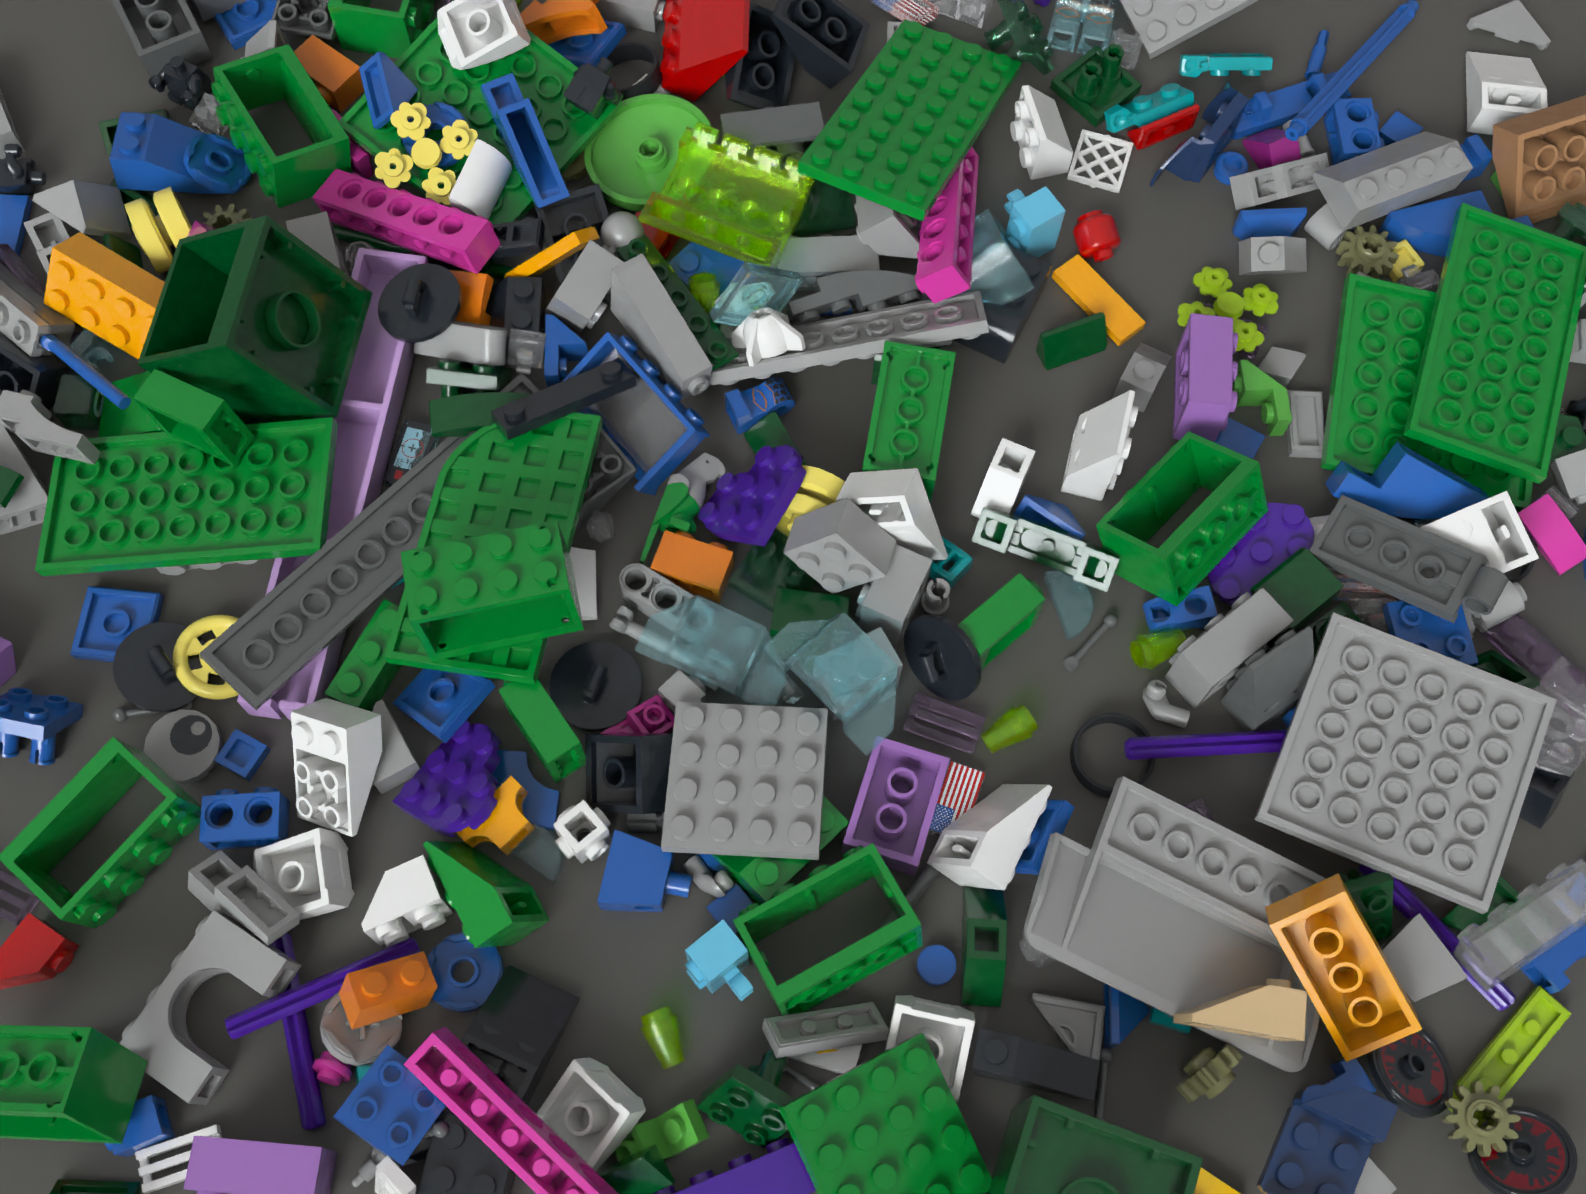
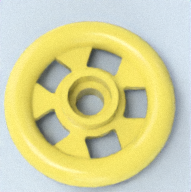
(188, 645)

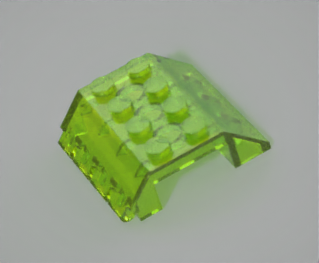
(730, 198)

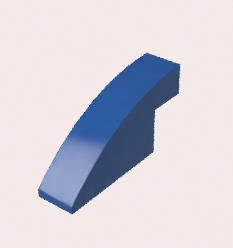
(524, 140)
(1430, 224)
(1406, 486)

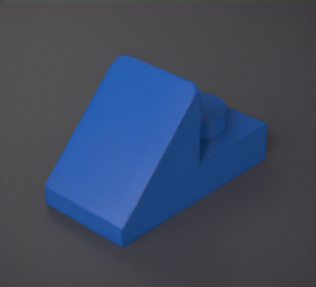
(560, 347)

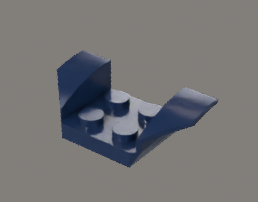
(1196, 156)
(1326, 1143)

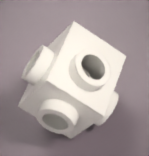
(578, 820)

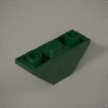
(983, 947)

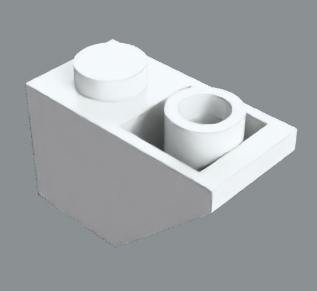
(1004, 477)

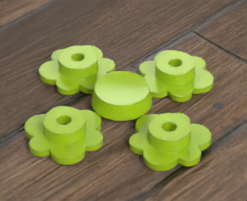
(1231, 305)

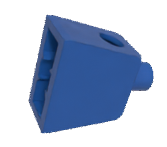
(639, 876)

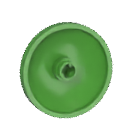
(639, 147)

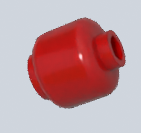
(1096, 235)

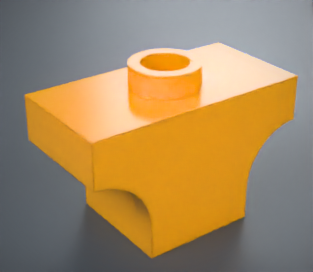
(507, 821)

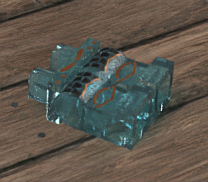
(1096, 20)

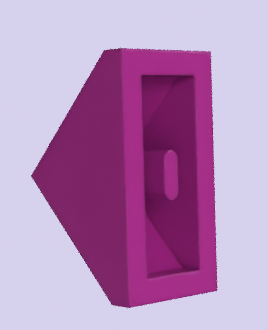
(1271, 148)

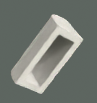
(481, 180)

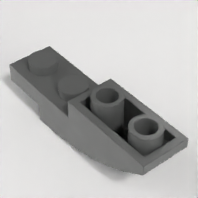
(864, 288)

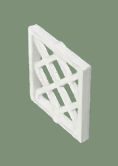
(1094, 180)

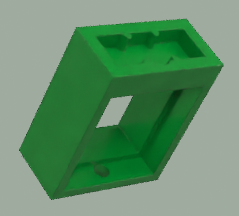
(194, 416)
(1003, 618)
(544, 728)

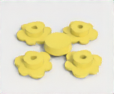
(424, 152)

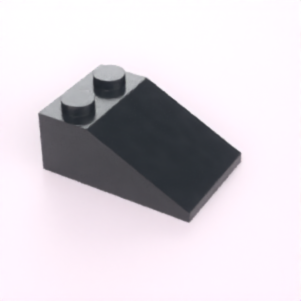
(822, 36)
(766, 70)
(579, 211)

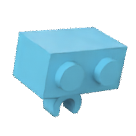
(1033, 221)
(718, 960)

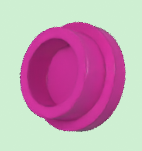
(332, 1070)

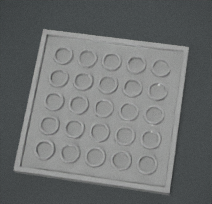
(1407, 762)

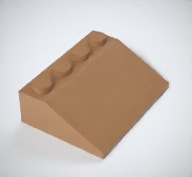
(1542, 160)

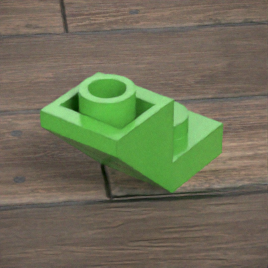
(1259, 389)
(670, 1132)

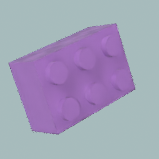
(1204, 377)
(897, 804)
(258, 1167)

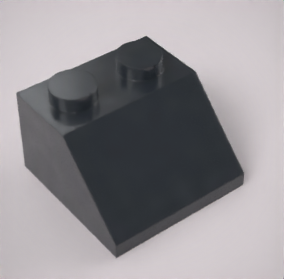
(518, 305)
(34, 374)
(627, 771)

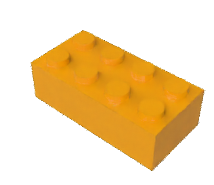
(102, 292)
(1342, 968)

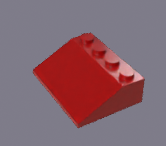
(702, 43)

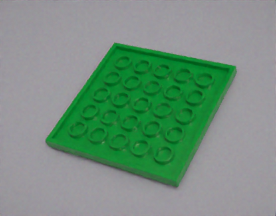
(541, 77)
(1374, 382)

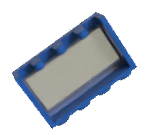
(644, 420)

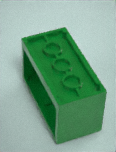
(380, 30)
(265, 80)
(910, 411)
(1204, 536)
(491, 590)
(77, 811)
(847, 965)
(66, 1085)

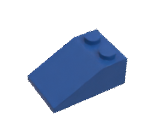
(150, 154)

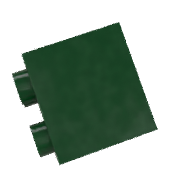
(258, 322)
(1073, 1153)

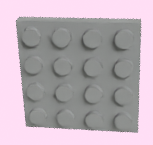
(746, 780)

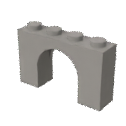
(161, 1028)

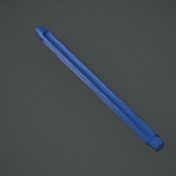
(1351, 70)

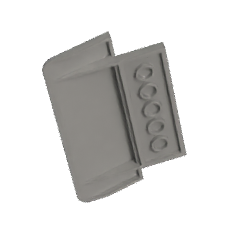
(1170, 912)

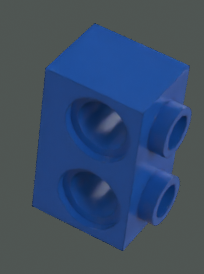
(1352, 129)
(243, 828)

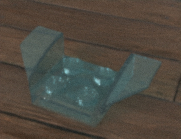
(993, 264)
(715, 648)
(843, 672)

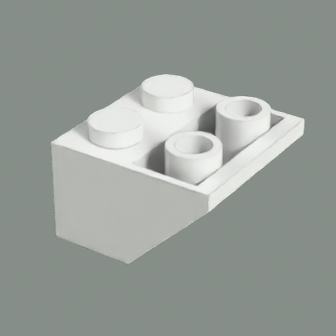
(1040, 135)
(406, 901)

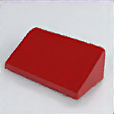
(1164, 127)

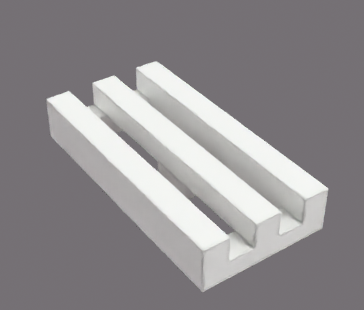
(146, 1169)

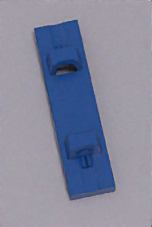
(1280, 106)

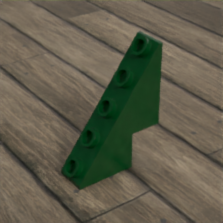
(706, 332)

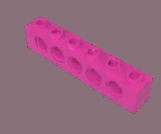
(408, 220)
(948, 236)
(501, 1118)

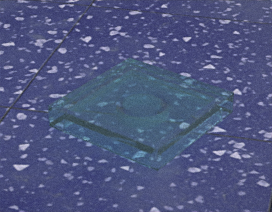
(755, 288)

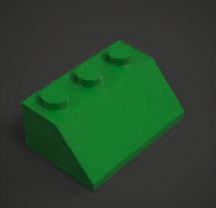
(765, 875)

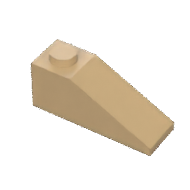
(1257, 1011)

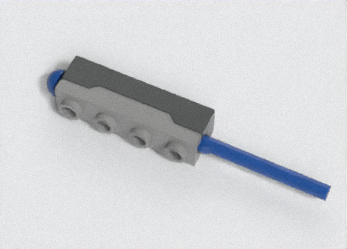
(32, 328)

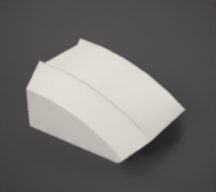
(480, 31)
(308, 871)
(945, 1028)
(591, 1110)

